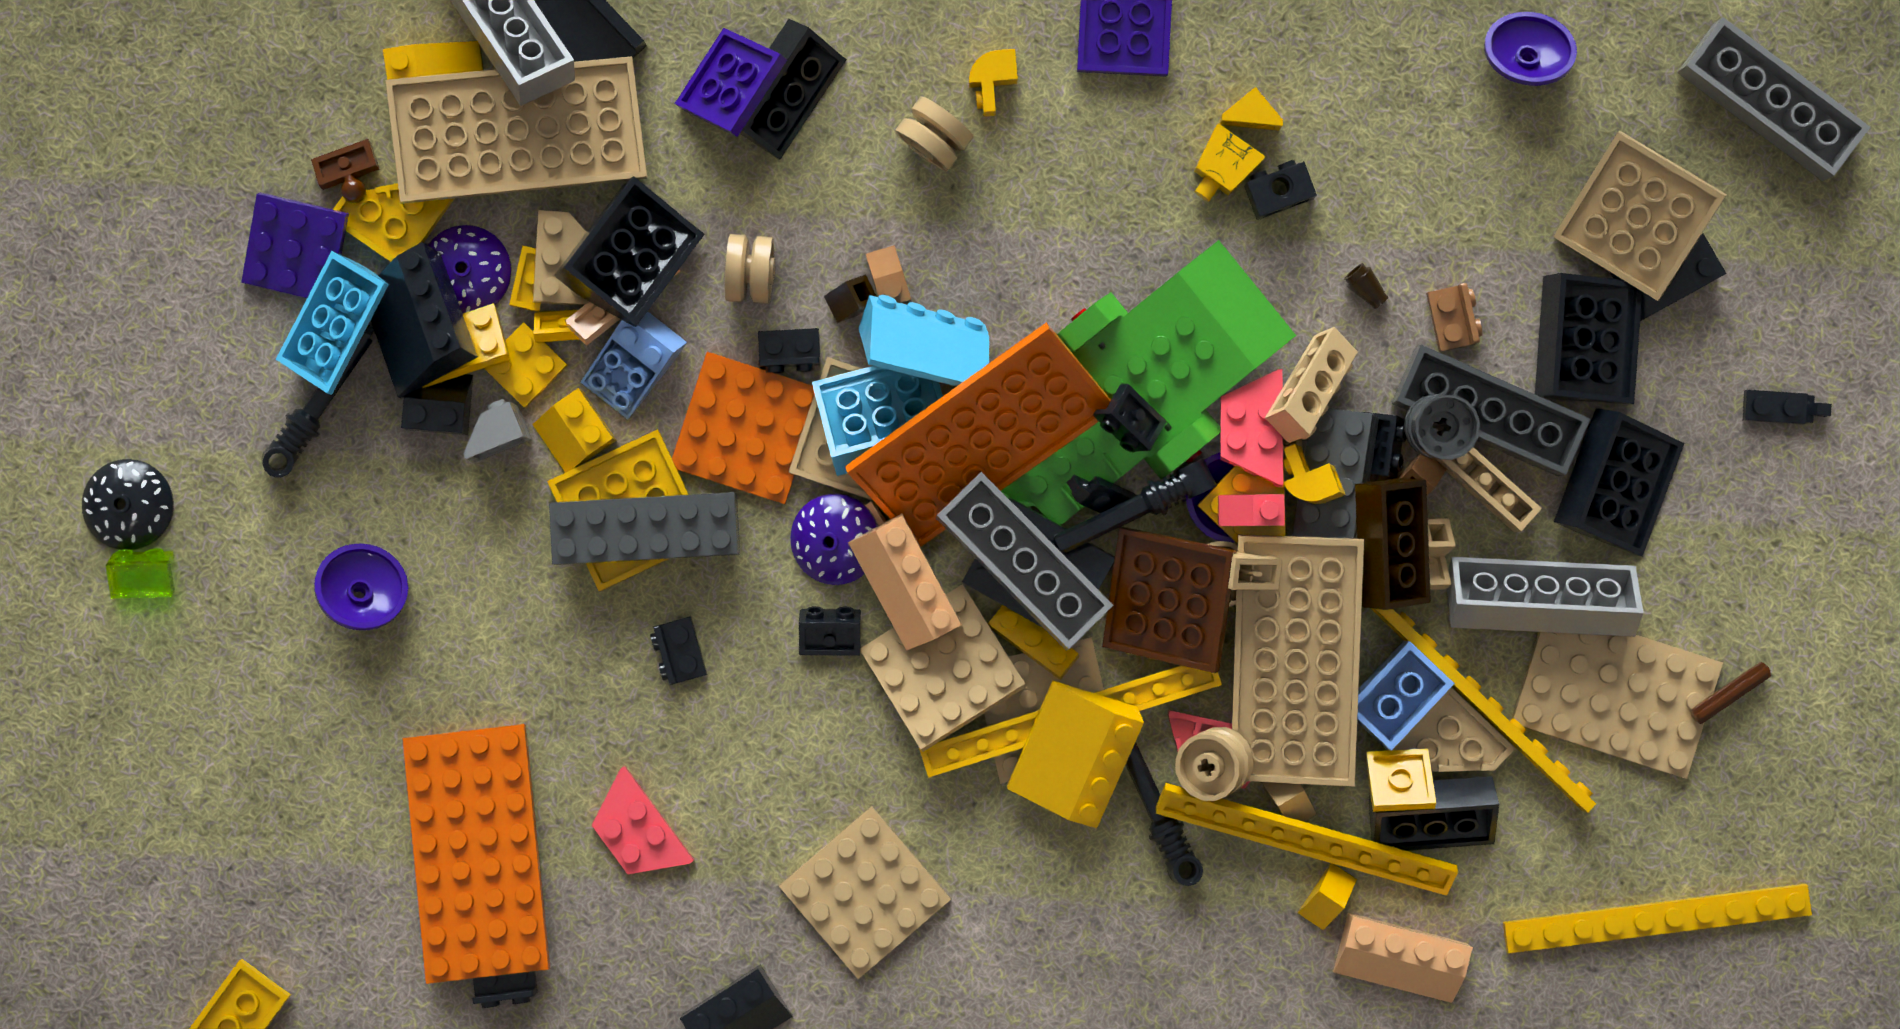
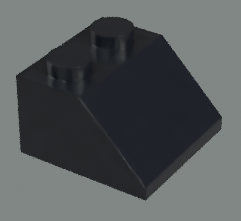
(440, 407)

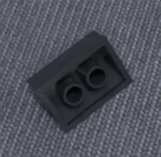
(743, 1004)

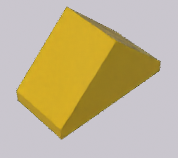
(1252, 112)
(1328, 897)

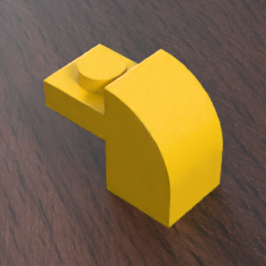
(992, 70)
(1311, 486)

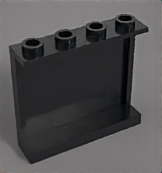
(591, 29)

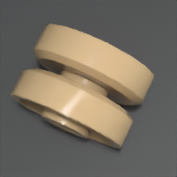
(934, 134)
(749, 269)
(1214, 763)

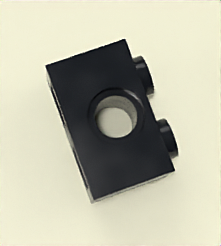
(1266, 202)

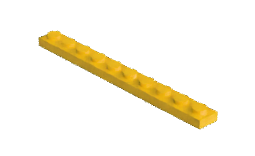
(1490, 710)
(1013, 733)
(1308, 840)
(1657, 918)

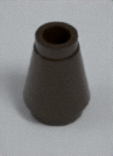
(1366, 285)

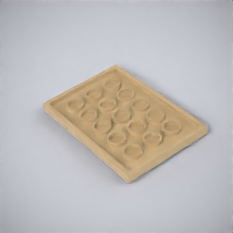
(1618, 696)

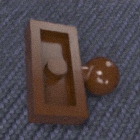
(344, 167)

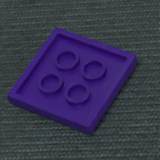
(1124, 37)
(730, 82)
(291, 244)

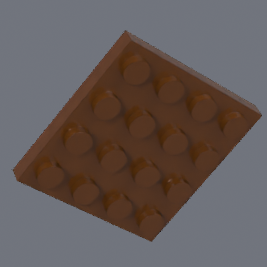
(1169, 599)

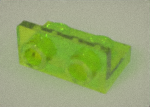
(140, 574)

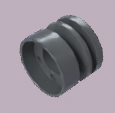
(1459, 423)

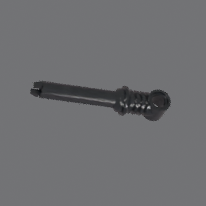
(304, 422)
(1154, 499)
(1163, 829)

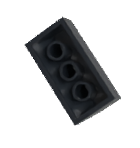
(796, 89)
(1462, 817)

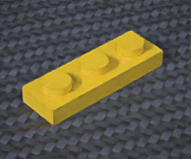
(1033, 641)

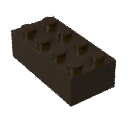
(1396, 542)

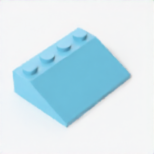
(332, 321)
(923, 341)
(867, 407)

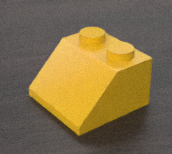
(574, 430)

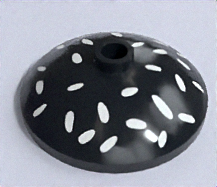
(146, 509)

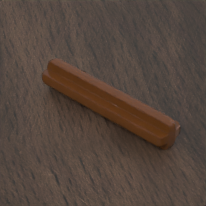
(1731, 692)

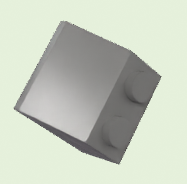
(497, 431)

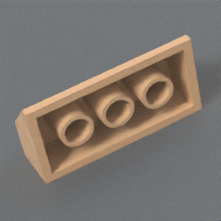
(905, 583)
(1402, 958)

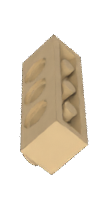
(1311, 385)
(1492, 489)

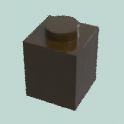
(849, 298)

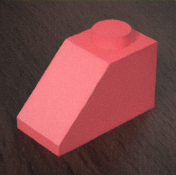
(1251, 510)

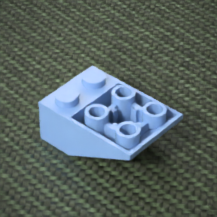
(633, 363)

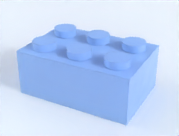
(1400, 694)

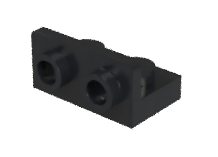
(789, 349)
(1131, 420)
(1388, 446)
(829, 631)
(678, 651)
(493, 989)

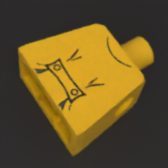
(1225, 163)

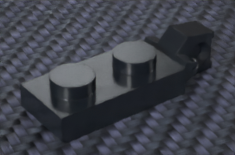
(1782, 407)
(1098, 493)

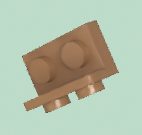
(1454, 317)

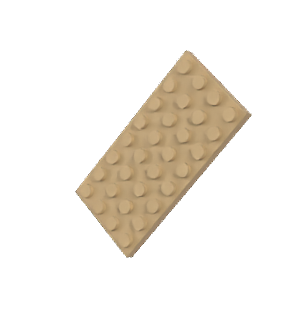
(474, 139)
(1300, 661)

